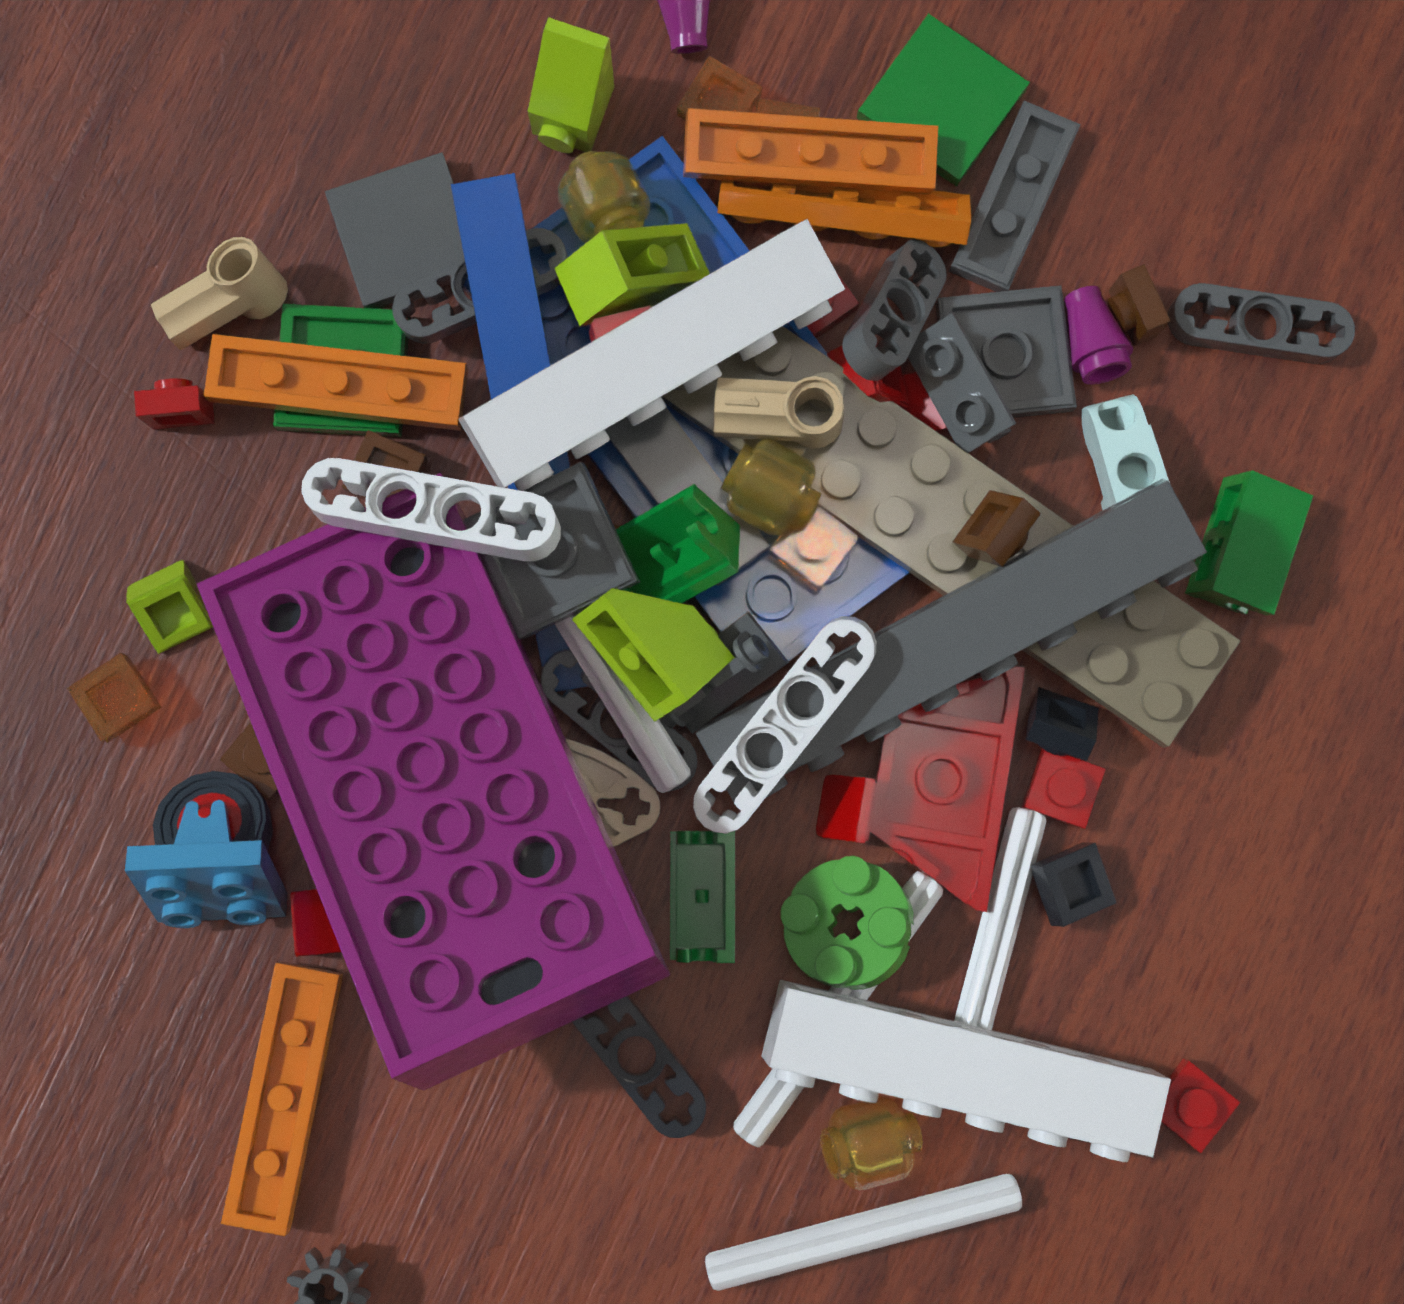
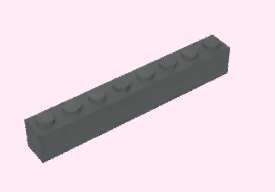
(981, 628)

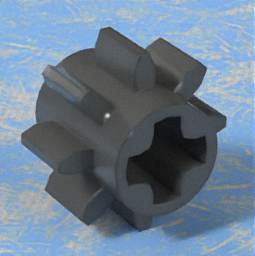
(336, 1265)

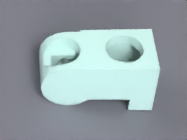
(1121, 448)

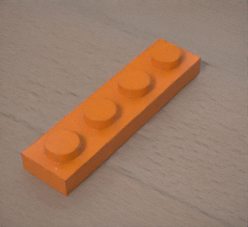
(810, 151)
(873, 214)
(336, 382)
(282, 1098)

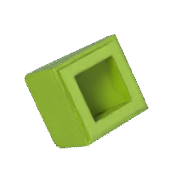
(169, 606)

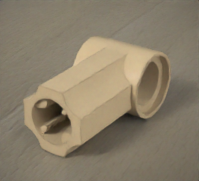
(235, 283)
(770, 407)

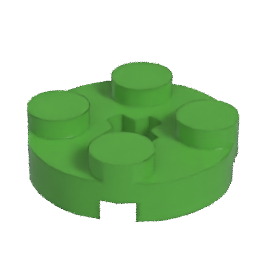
(884, 929)

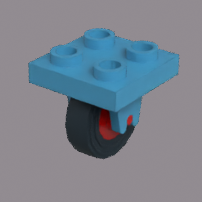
(209, 855)

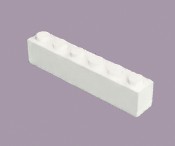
(652, 355)
(964, 1070)

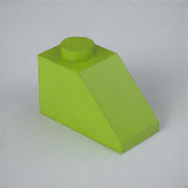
(570, 87)
(630, 270)
(654, 647)

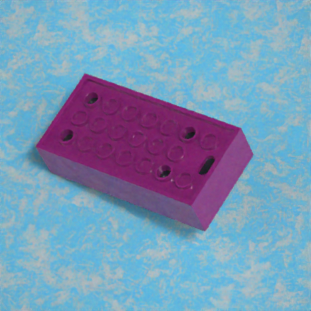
(430, 794)

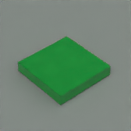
(947, 85)
(343, 329)

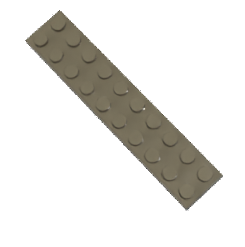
(915, 492)

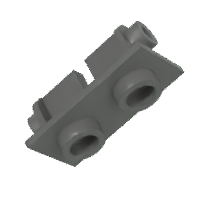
(960, 385)
(753, 663)

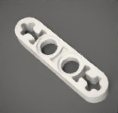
(433, 502)
(790, 729)

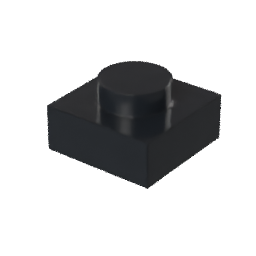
(1062, 724)
(1073, 884)

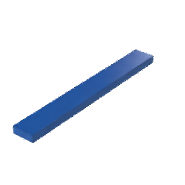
(507, 318)

